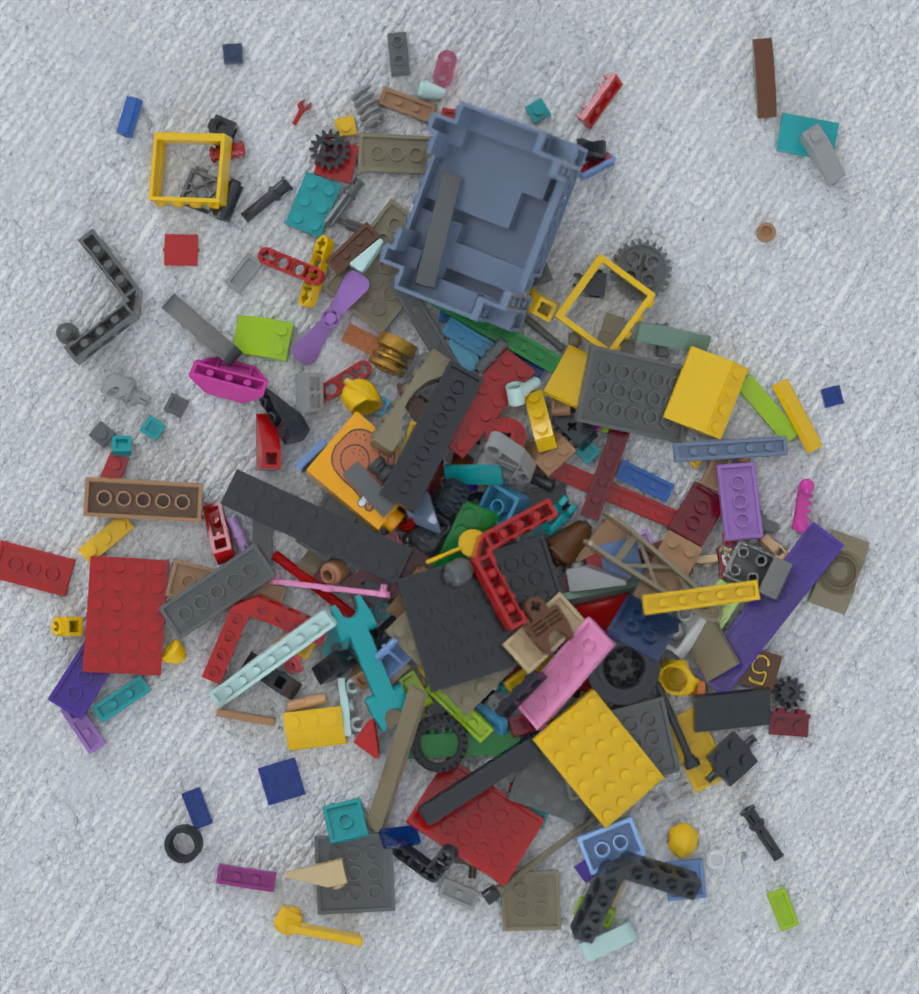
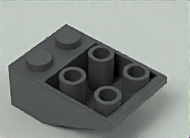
(754, 564)

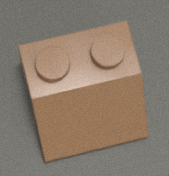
(551, 460)

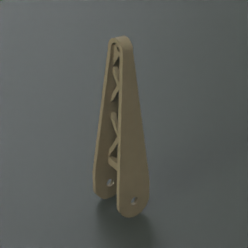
(644, 544)

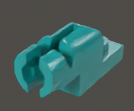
(551, 526)

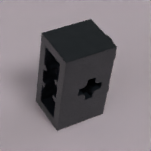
(584, 433)

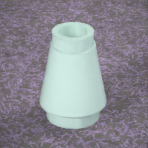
(429, 90)

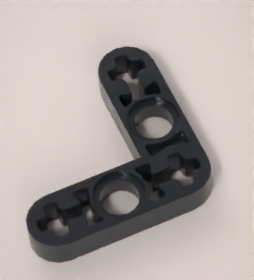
(433, 869)

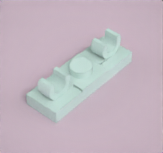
(347, 706)

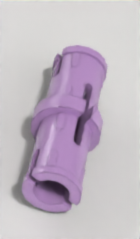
(238, 533)

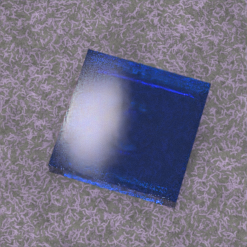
(281, 781)

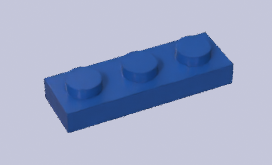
(644, 481)

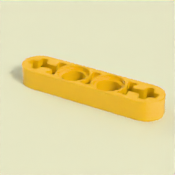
(324, 246)

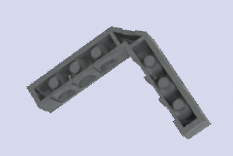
(125, 313)

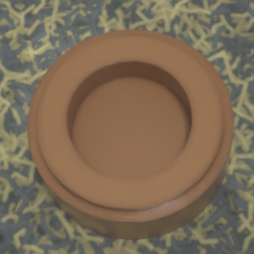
(765, 232)

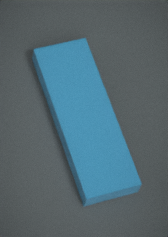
(466, 337)

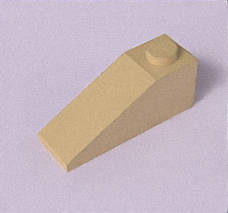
(324, 874)

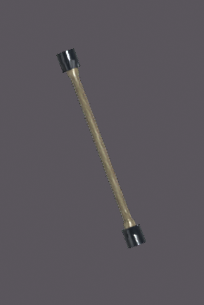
(493, 892)

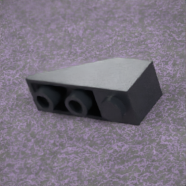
(286, 420)

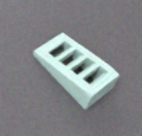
(365, 259)

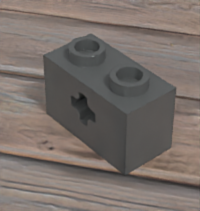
(398, 54)

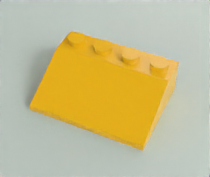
(705, 393)

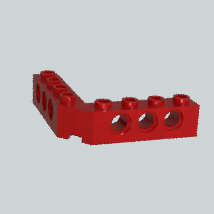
(487, 570)
(239, 614)

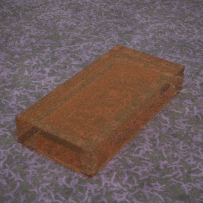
(360, 339)

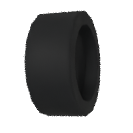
(174, 854)

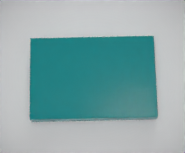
(793, 126)

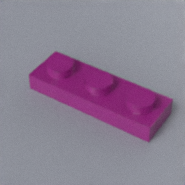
(246, 877)

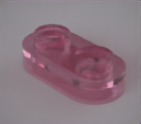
(444, 68)

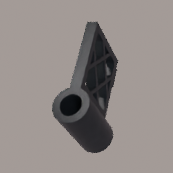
(224, 213)

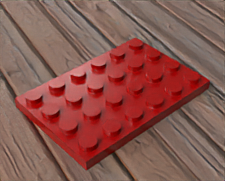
(123, 615)
(485, 830)

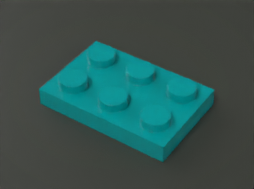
(313, 204)

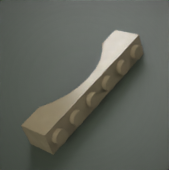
(390, 433)

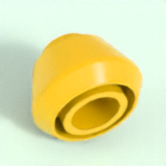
(174, 652)

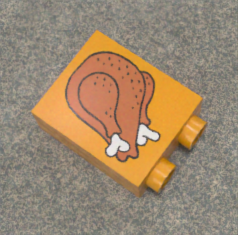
(341, 453)

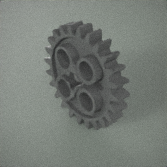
(657, 274)

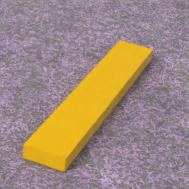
(700, 597)

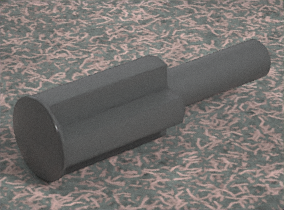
(350, 224)

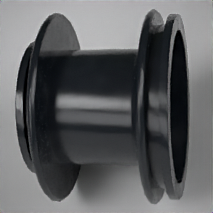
(625, 692)

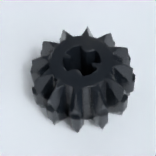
(784, 687)

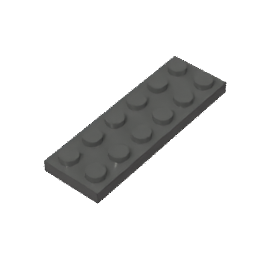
(217, 591)

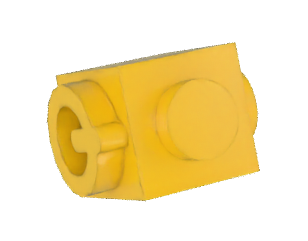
(67, 626)
(290, 913)

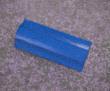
(129, 117)

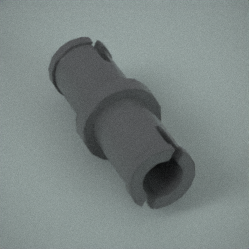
(491, 355)

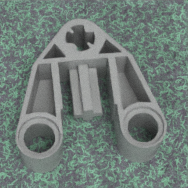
(515, 460)

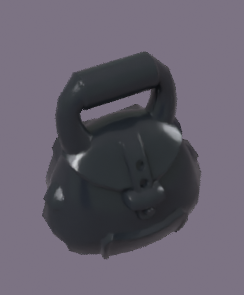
(427, 540)

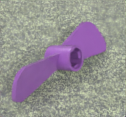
(311, 344)

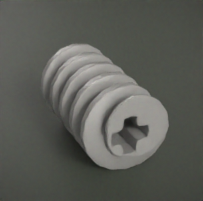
(366, 107)

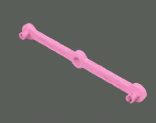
(383, 592)

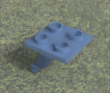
(392, 657)

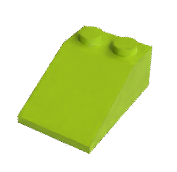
(264, 337)

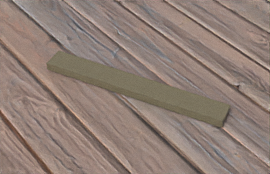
(397, 758)

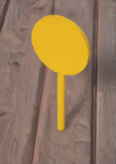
(465, 543)

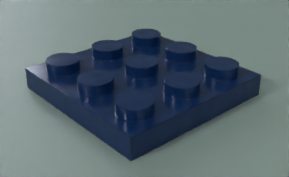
(642, 632)

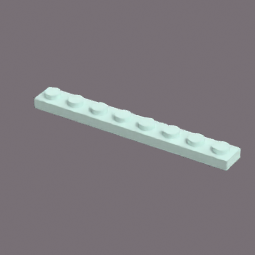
(272, 657)

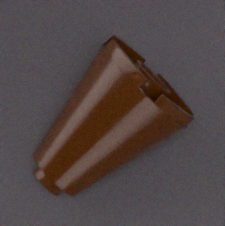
(567, 543)

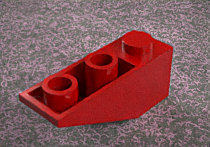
(267, 445)

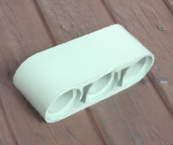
(608, 940)

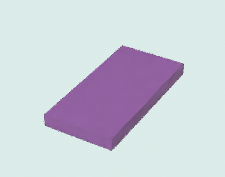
(739, 501)

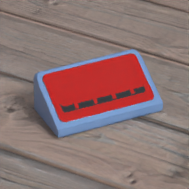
(593, 167)

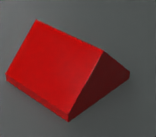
(368, 739)

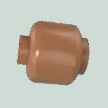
(334, 571)

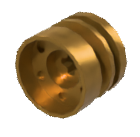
(392, 354)

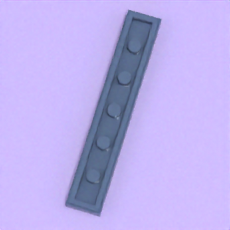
(730, 449)

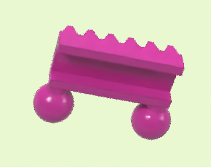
(800, 519)

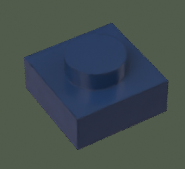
(233, 53)

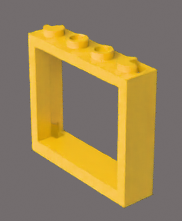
(160, 143)
(637, 316)

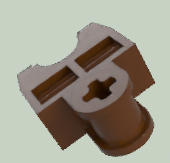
(539, 617)

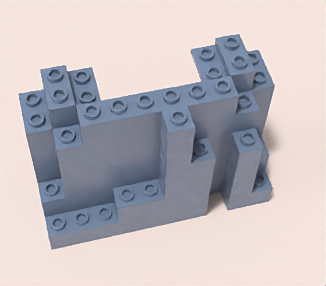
(502, 219)

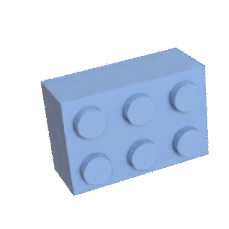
(610, 842)

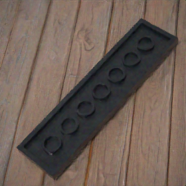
(431, 436)

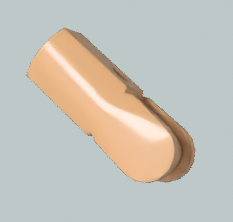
(772, 546)

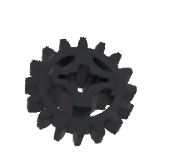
(335, 145)

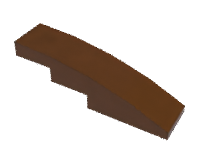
(764, 77)

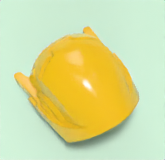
(360, 396)

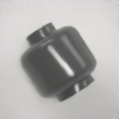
(458, 572)

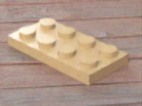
(526, 652)

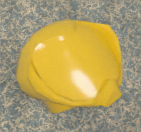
(677, 677)

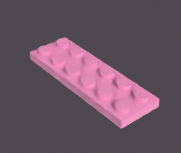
(567, 672)

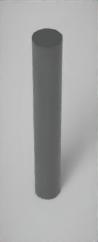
(544, 333)

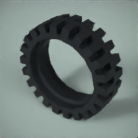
(458, 756)

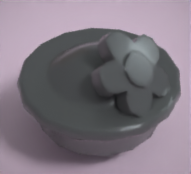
(67, 332)

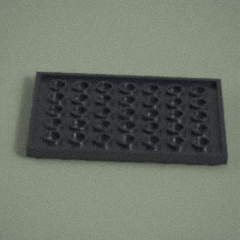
(458, 627)

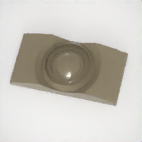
(838, 581)

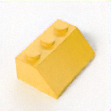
(314, 727)

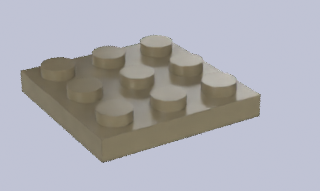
(532, 902)

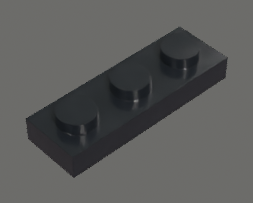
(520, 693)

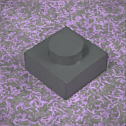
(102, 434)

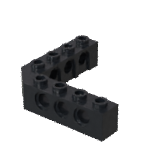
(634, 869)

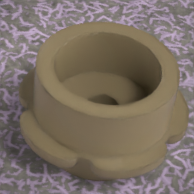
(574, 339)

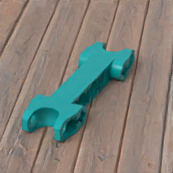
(357, 630)

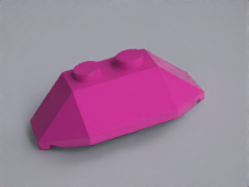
(236, 383)

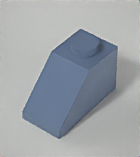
(425, 514)

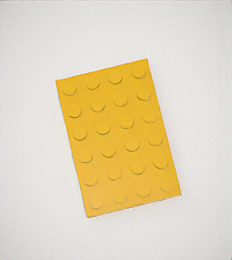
(598, 758)

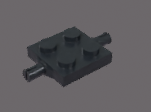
(731, 759)

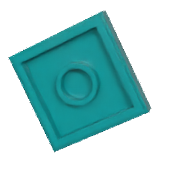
(345, 821)

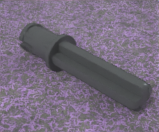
(348, 195)

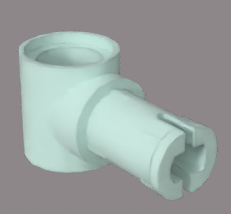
(517, 390)

